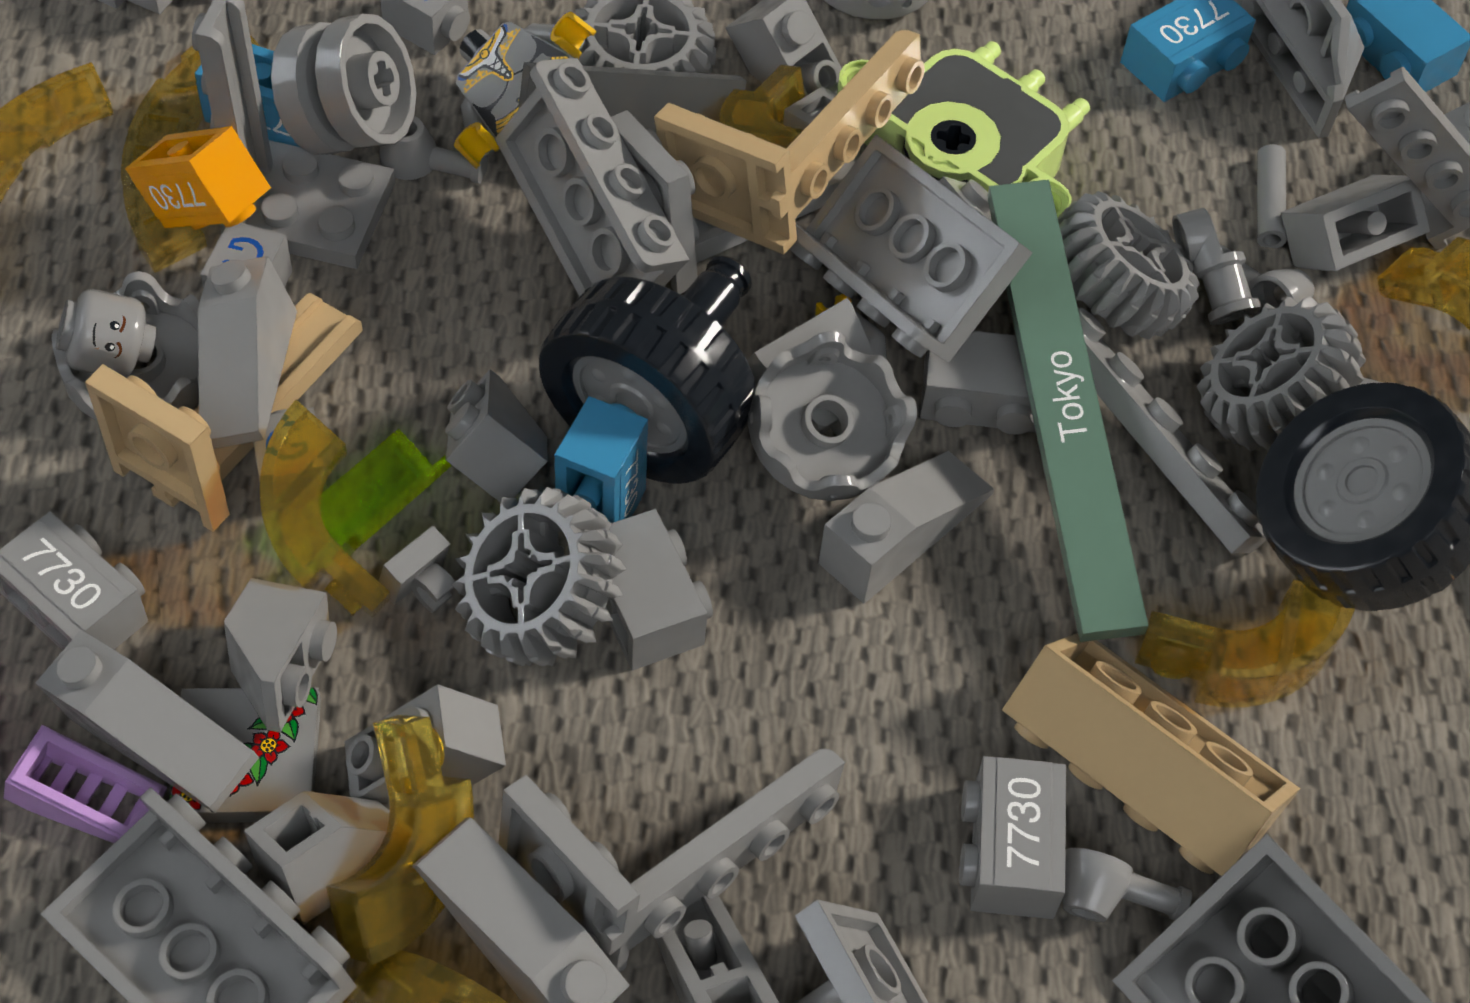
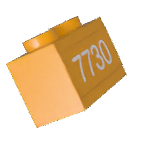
(199, 179)

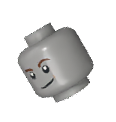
(105, 331)

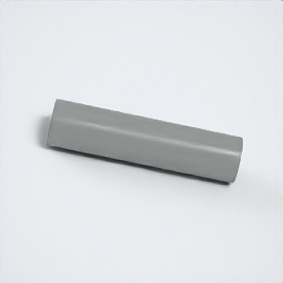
(1271, 195)

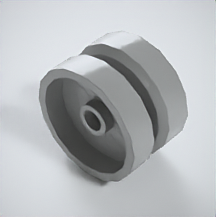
(344, 84)

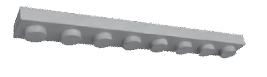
(1155, 425)

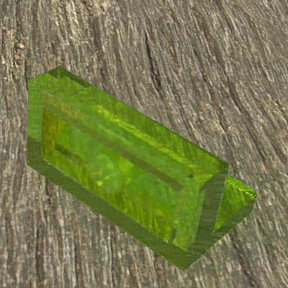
(377, 490)

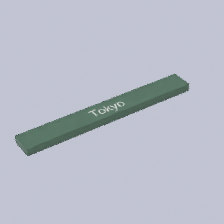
(1068, 420)

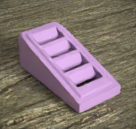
(50, 747)

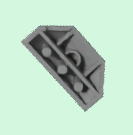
(1310, 51)

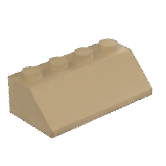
(1148, 752)

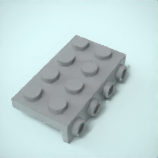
(586, 182)
(910, 251)
(186, 925)

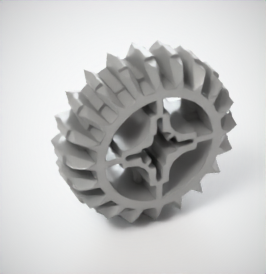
(648, 35)
(1126, 266)
(1278, 369)
(554, 593)

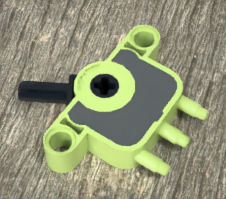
(980, 122)

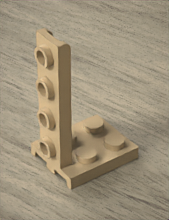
(762, 187)
(175, 444)

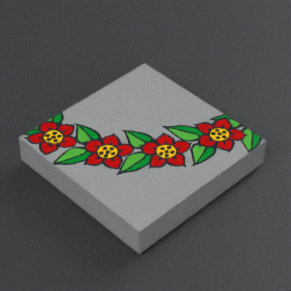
(285, 758)

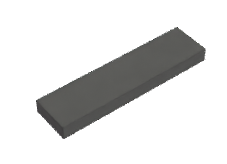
(648, 91)

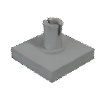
(856, 957)

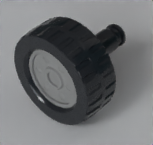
(661, 359)
(1370, 496)

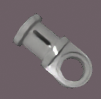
(1219, 271)

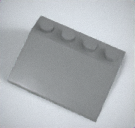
(1265, 939)

